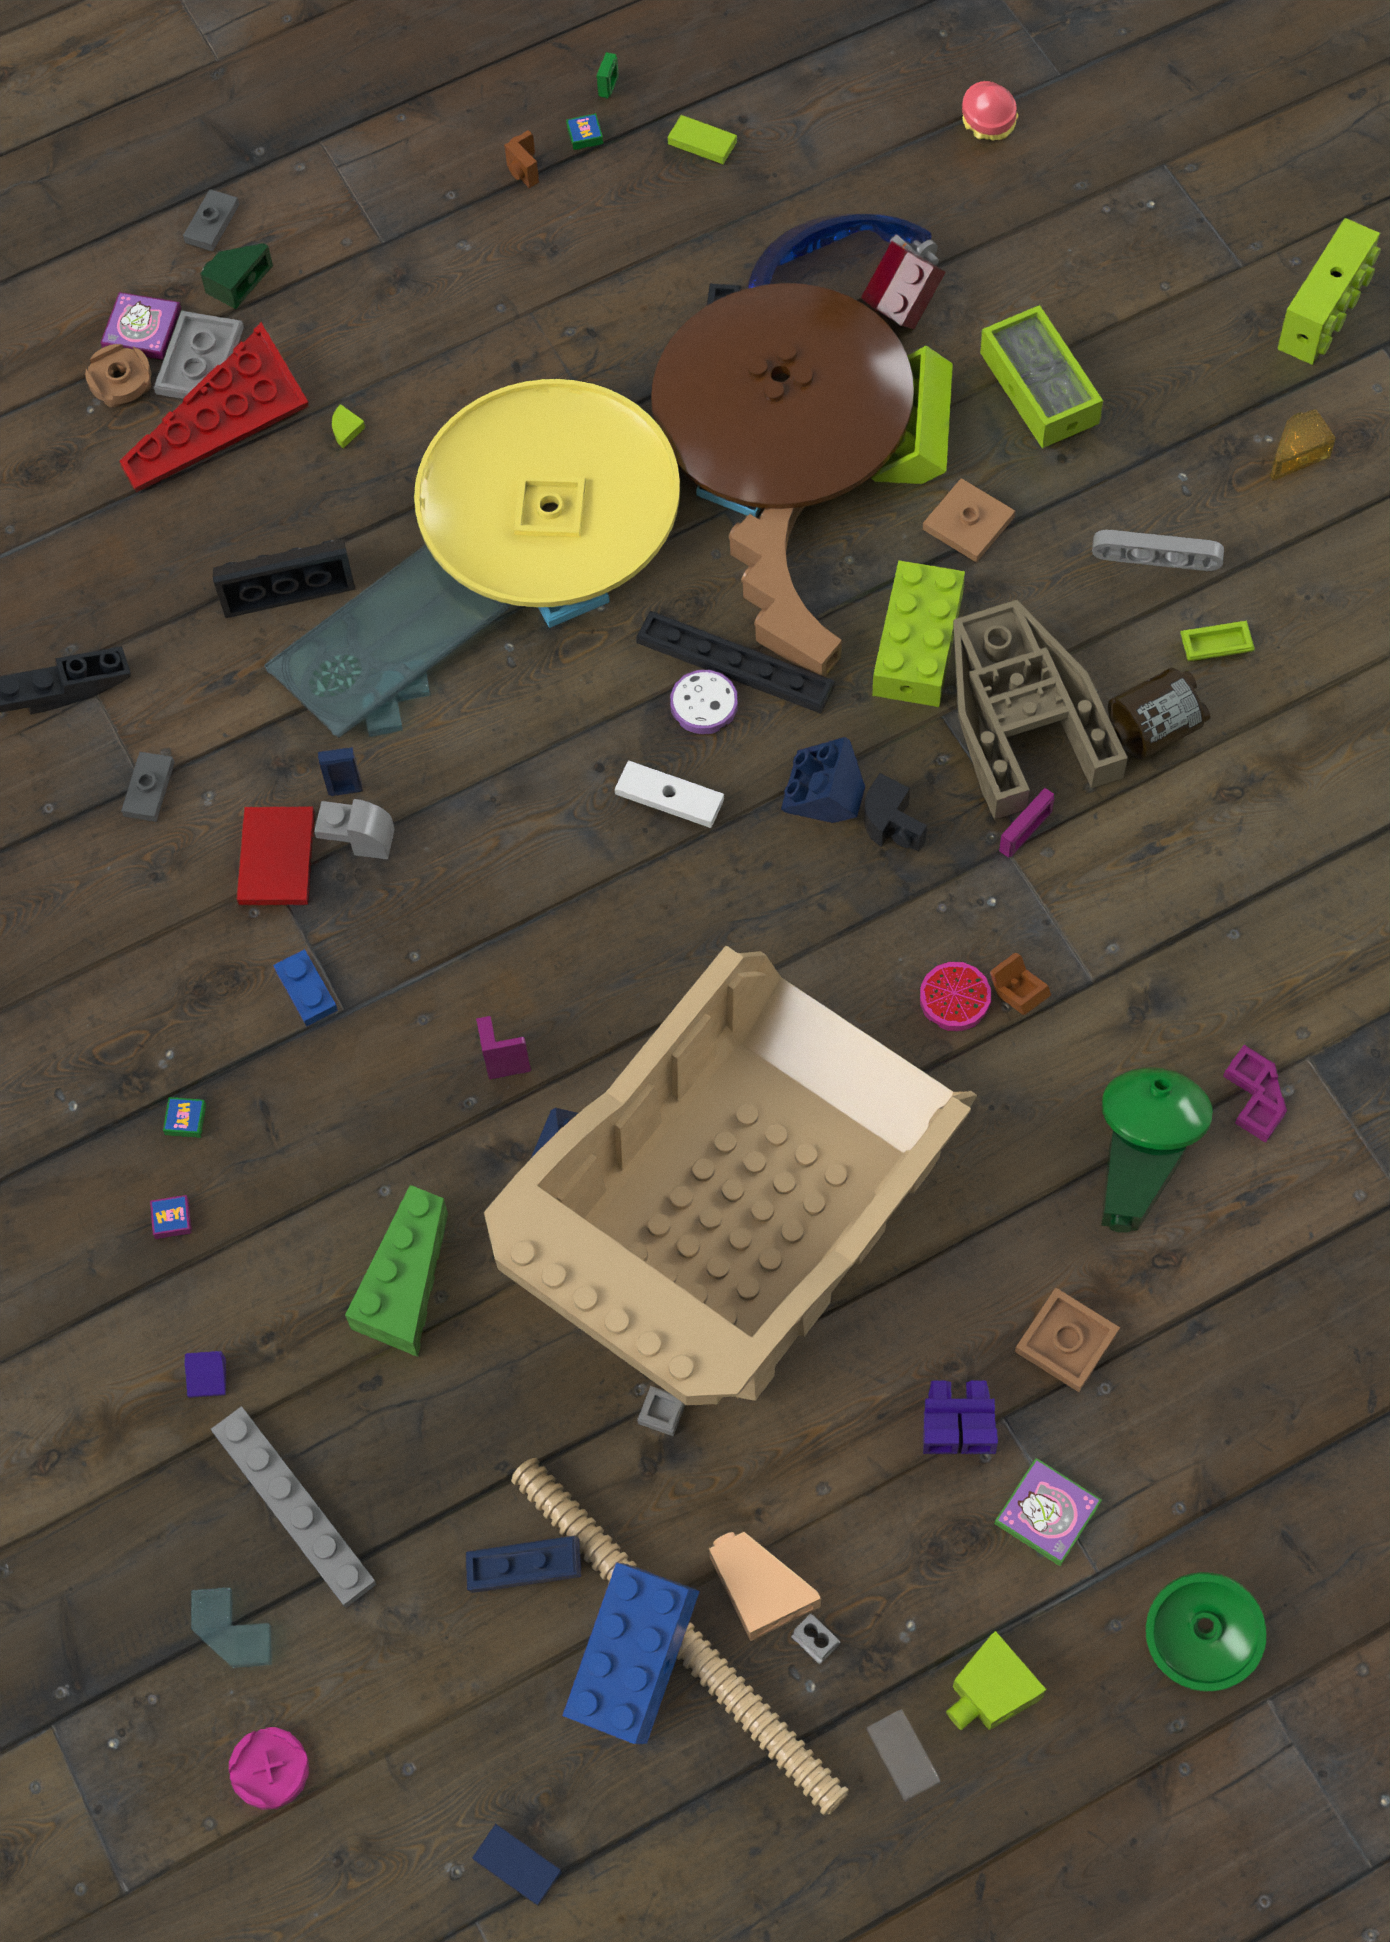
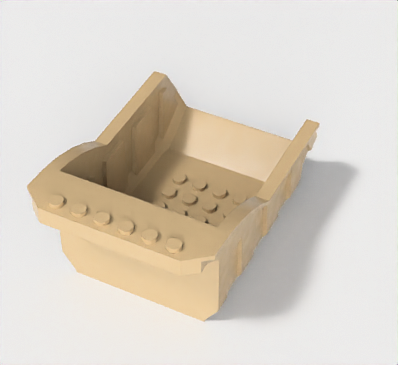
(723, 1182)

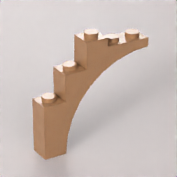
(784, 621)

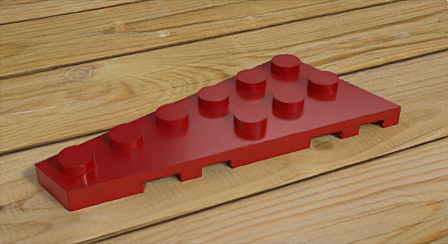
(225, 407)

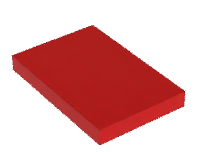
(276, 856)

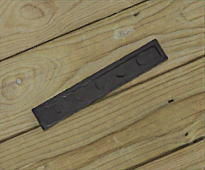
(735, 662)

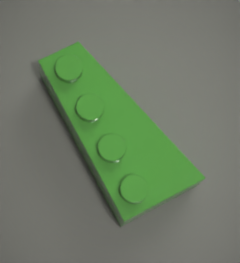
(401, 1275)

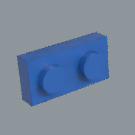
(305, 987)

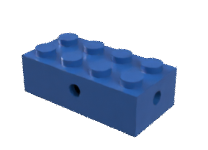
(631, 1653)

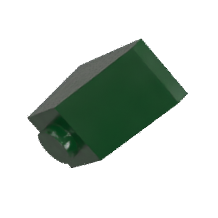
(236, 273)

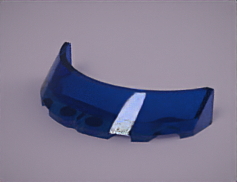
(826, 230)

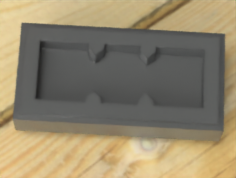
(211, 220)
(148, 786)

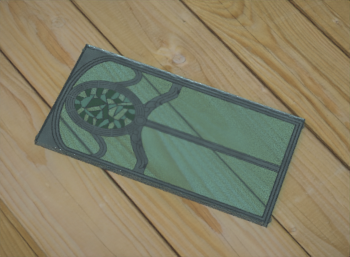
(381, 641)

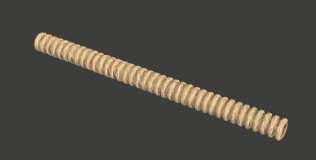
(693, 1650)

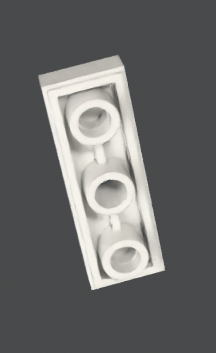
(652, 787)

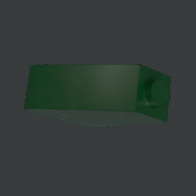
(1135, 1182)

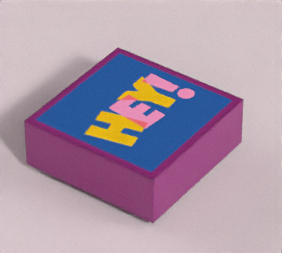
(170, 1217)

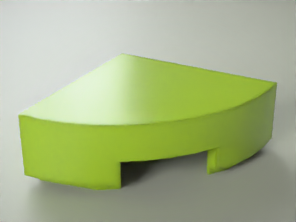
(346, 426)

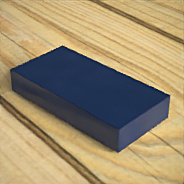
(340, 771)
(517, 1865)

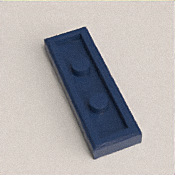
(523, 1564)

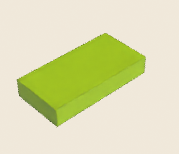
(702, 139)

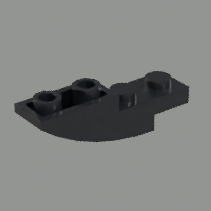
(66, 683)

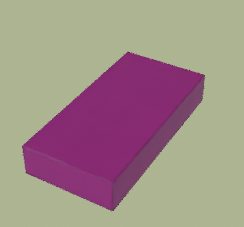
(1027, 823)

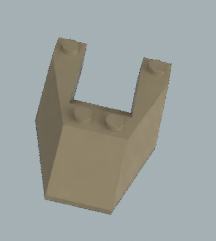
(1017, 680)

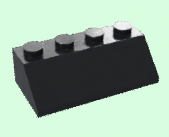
(283, 578)

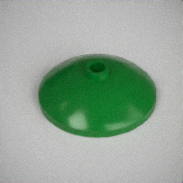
(1157, 1108)
(1211, 1656)

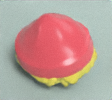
(989, 111)

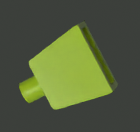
(994, 1686)

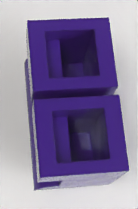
(975, 1417)

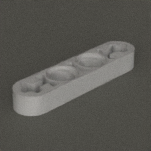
(1158, 550)

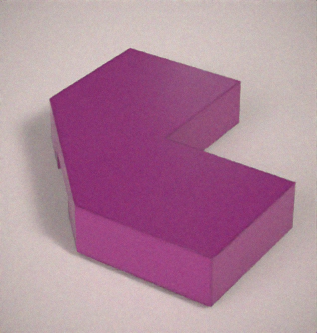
(1260, 1079)

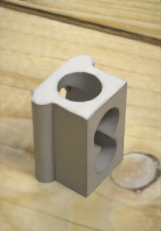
(807, 1642)

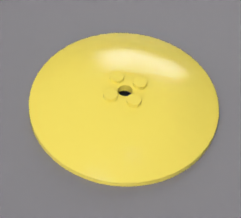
(539, 446)

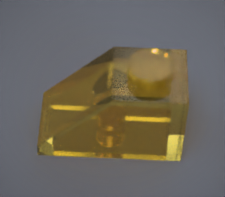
(1303, 443)

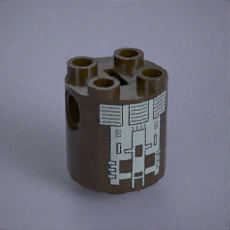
(1157, 712)

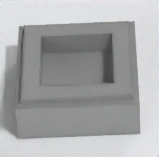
(661, 1411)

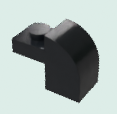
(886, 817)

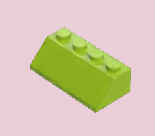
(925, 442)

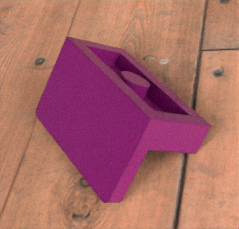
(504, 1056)

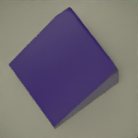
(205, 1374)

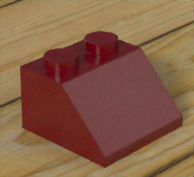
(902, 285)

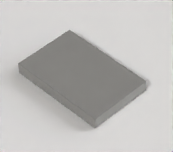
(195, 350)

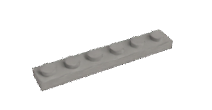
(293, 1507)

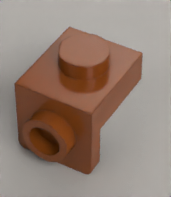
(520, 160)
(1018, 985)

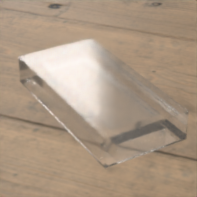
(903, 1755)

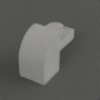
(361, 824)

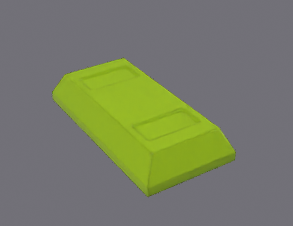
(1217, 641)

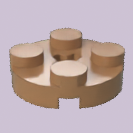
(122, 389)

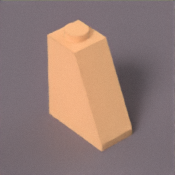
(760, 1585)

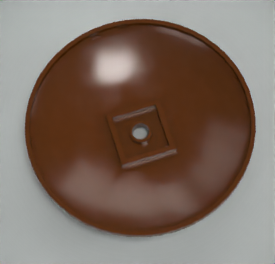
(791, 438)

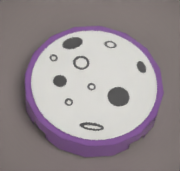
(704, 701)

